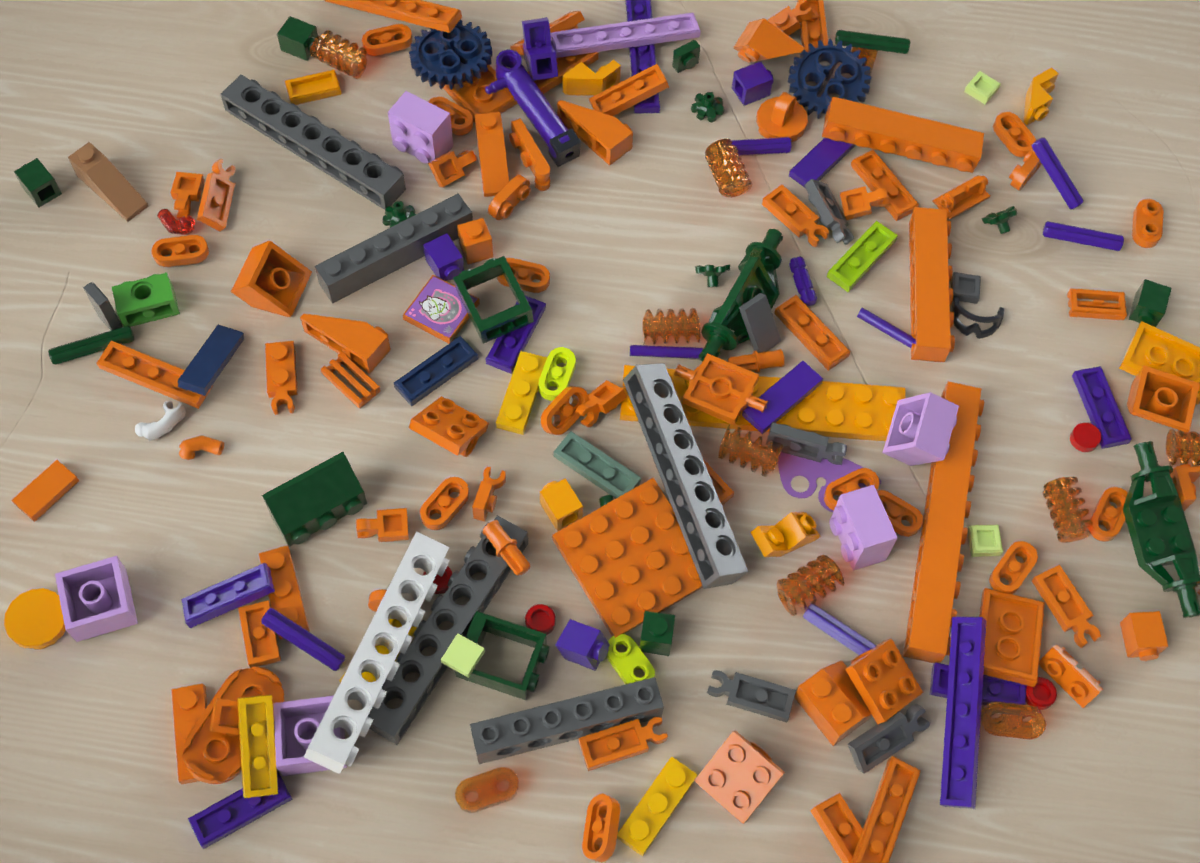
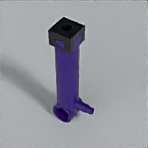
(562, 143)

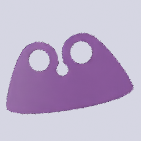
(793, 466)

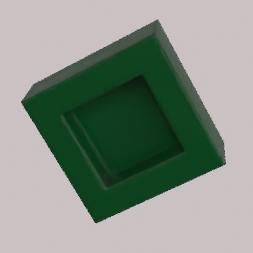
(686, 56)

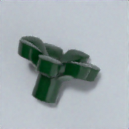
(707, 106)
(397, 213)
(1001, 219)
(712, 273)

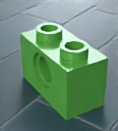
(159, 304)

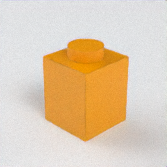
(561, 504)

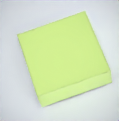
(982, 87)
(984, 540)
(463, 655)

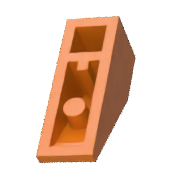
(598, 130)
(491, 152)
(354, 338)

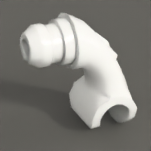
(157, 429)

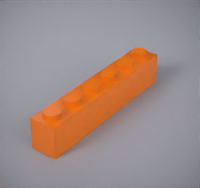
(903, 134)
(930, 285)

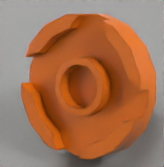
(782, 118)

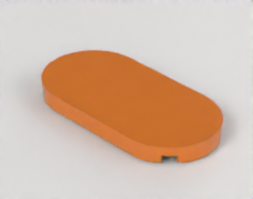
(217, 755)

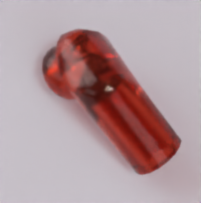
(183, 226)

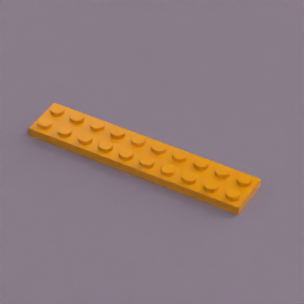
(829, 410)

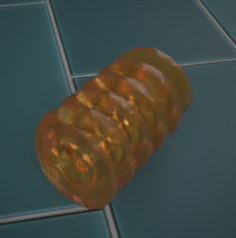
(339, 54)
(727, 168)
(671, 325)
(1183, 446)
(749, 451)
(1065, 509)
(807, 582)

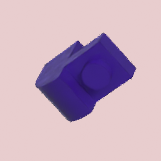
(537, 48)

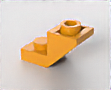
(583, 81)
(1038, 98)
(787, 535)

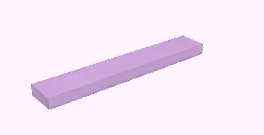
(625, 35)

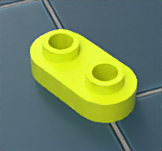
(554, 375)
(628, 661)

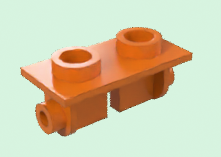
(963, 196)
(1063, 671)

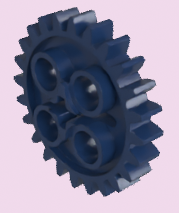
(451, 56)
(808, 69)

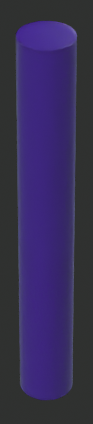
(886, 327)
(665, 351)

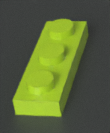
(862, 256)

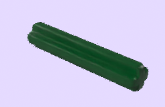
(873, 41)
(90, 345)

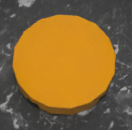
(35, 619)

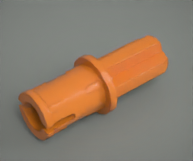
(758, 361)
(506, 548)

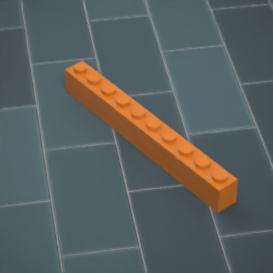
(944, 533)

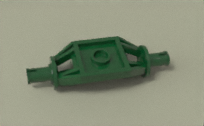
(755, 277)
(1161, 530)

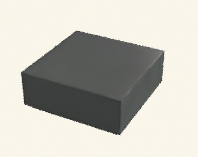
(966, 287)

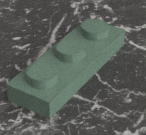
(596, 466)

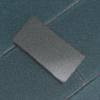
(102, 306)
(760, 323)

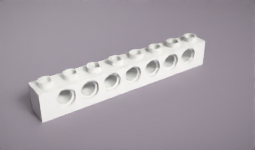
(325, 746)

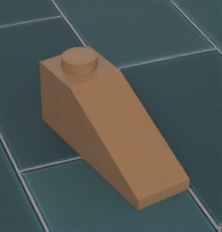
(106, 181)

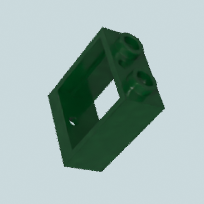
(504, 321)
(485, 623)

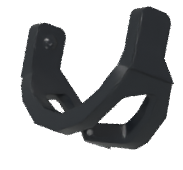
(996, 320)

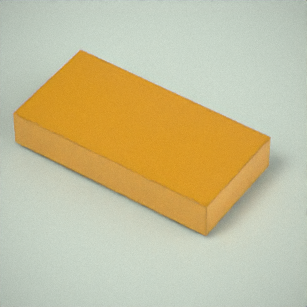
(313, 87)

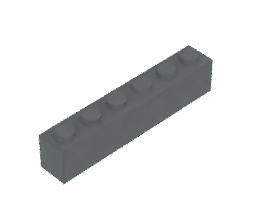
(390, 249)

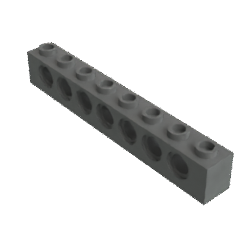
(314, 141)
(685, 476)
(394, 722)

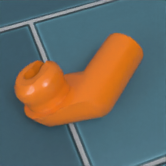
(199, 443)

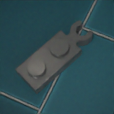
(829, 210)
(806, 444)
(754, 695)
(887, 738)

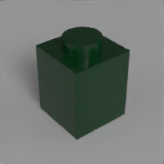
(297, 37)
(37, 182)
(1150, 303)
(657, 633)

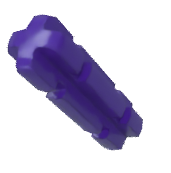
(803, 281)

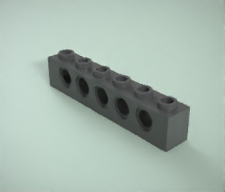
(565, 720)

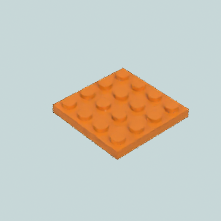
(630, 557)

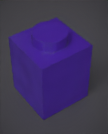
(752, 83)
(443, 257)
(583, 645)

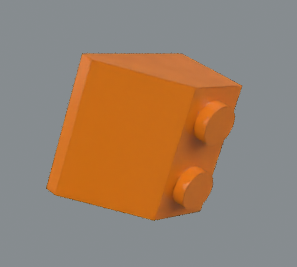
(765, 41)
(271, 280)
(1163, 398)
(833, 702)

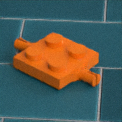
(720, 389)

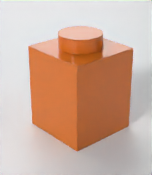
(475, 241)
(1144, 635)

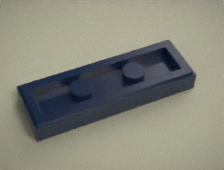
(211, 360)
(435, 371)

